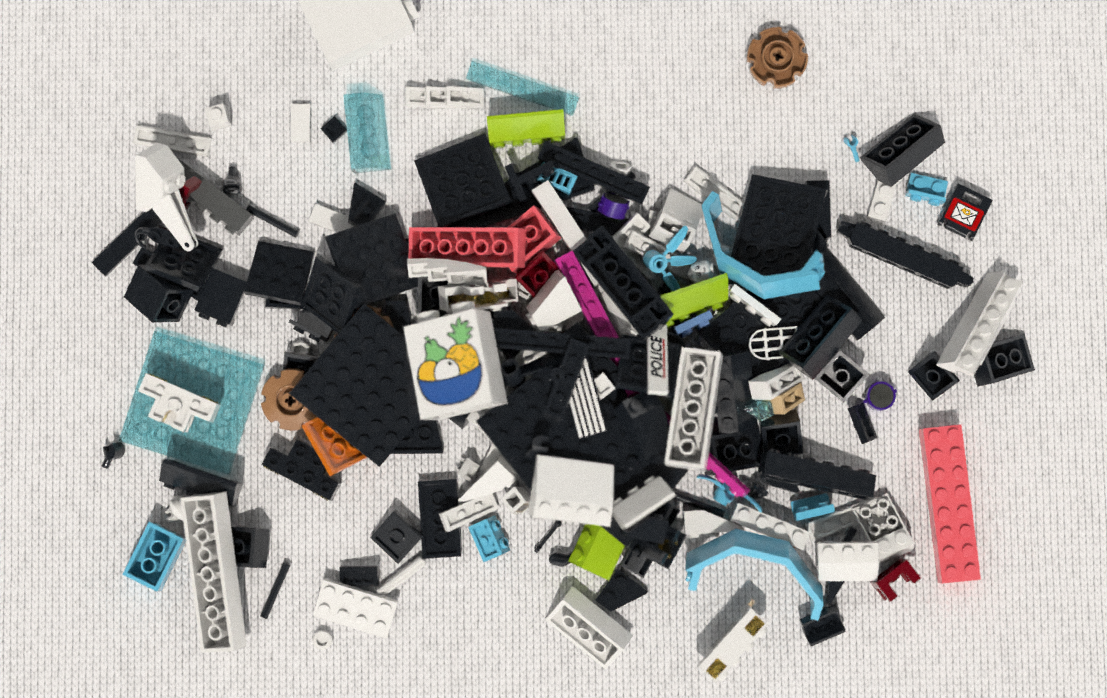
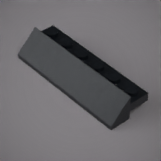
(623, 283)
(843, 288)

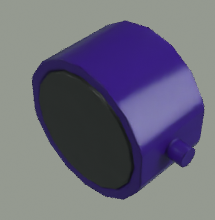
(613, 205)
(880, 396)

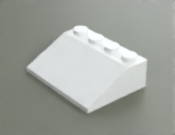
(572, 490)

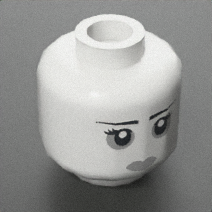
(702, 271)

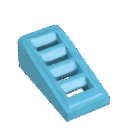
(560, 187)

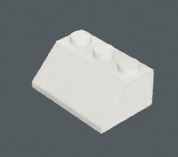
(641, 501)
(847, 561)

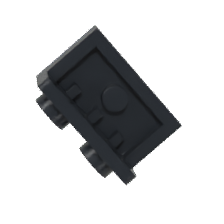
(826, 627)

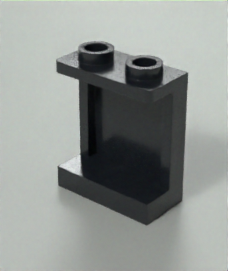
(220, 297)

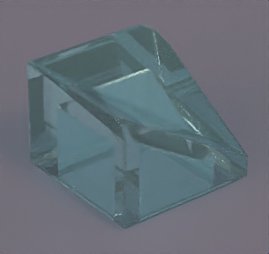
(760, 409)

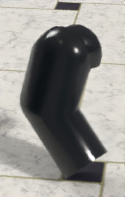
(559, 559)

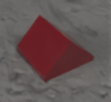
(536, 273)

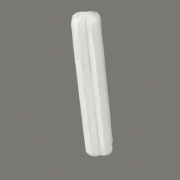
(400, 576)

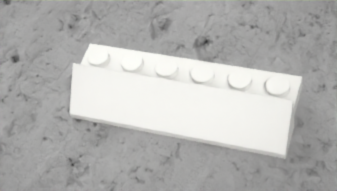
(980, 323)

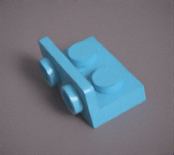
(926, 189)
(811, 507)
(489, 538)

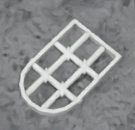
(765, 339)

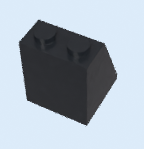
(157, 297)

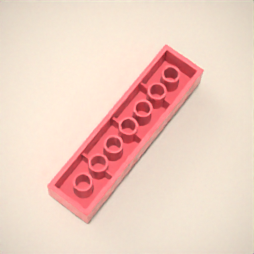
(949, 504)

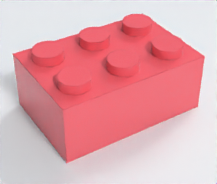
(539, 234)

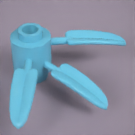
(657, 262)
(723, 494)

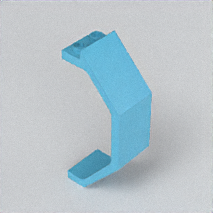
(763, 286)
(758, 547)

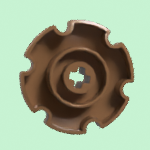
(791, 58)
(277, 405)

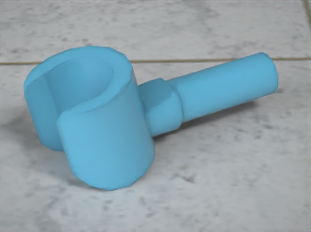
(852, 145)

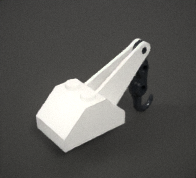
(157, 188)

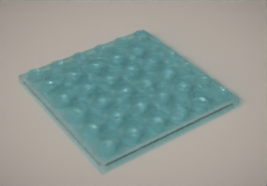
(206, 373)

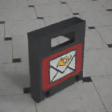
(964, 215)

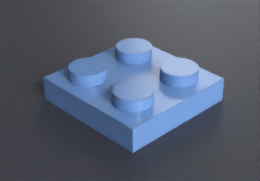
(698, 322)

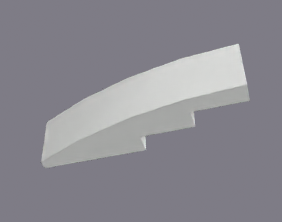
(444, 97)
(443, 269)

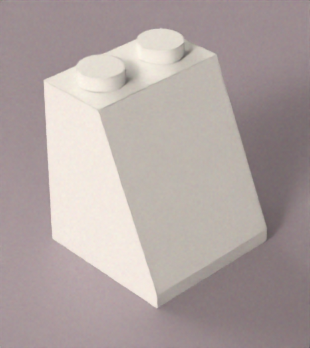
(552, 303)

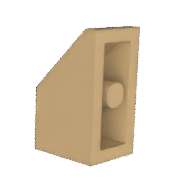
(788, 400)

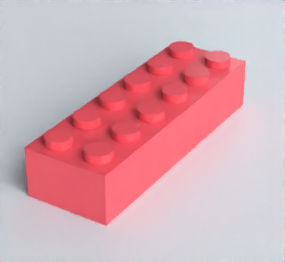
(473, 245)

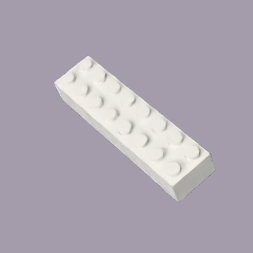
(213, 572)

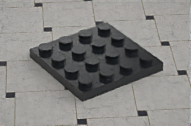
(462, 181)
(374, 258)

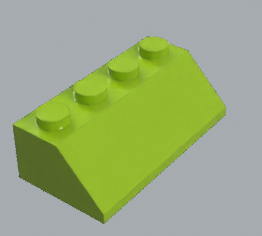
(526, 128)
(697, 298)
(596, 551)

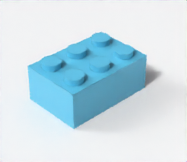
(154, 556)

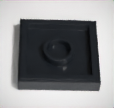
(396, 536)

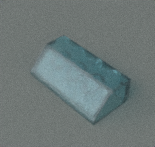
(367, 132)

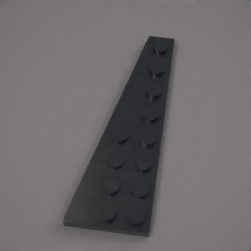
(517, 207)
(424, 435)

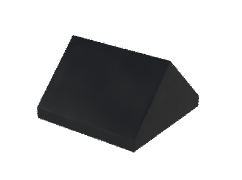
(931, 377)

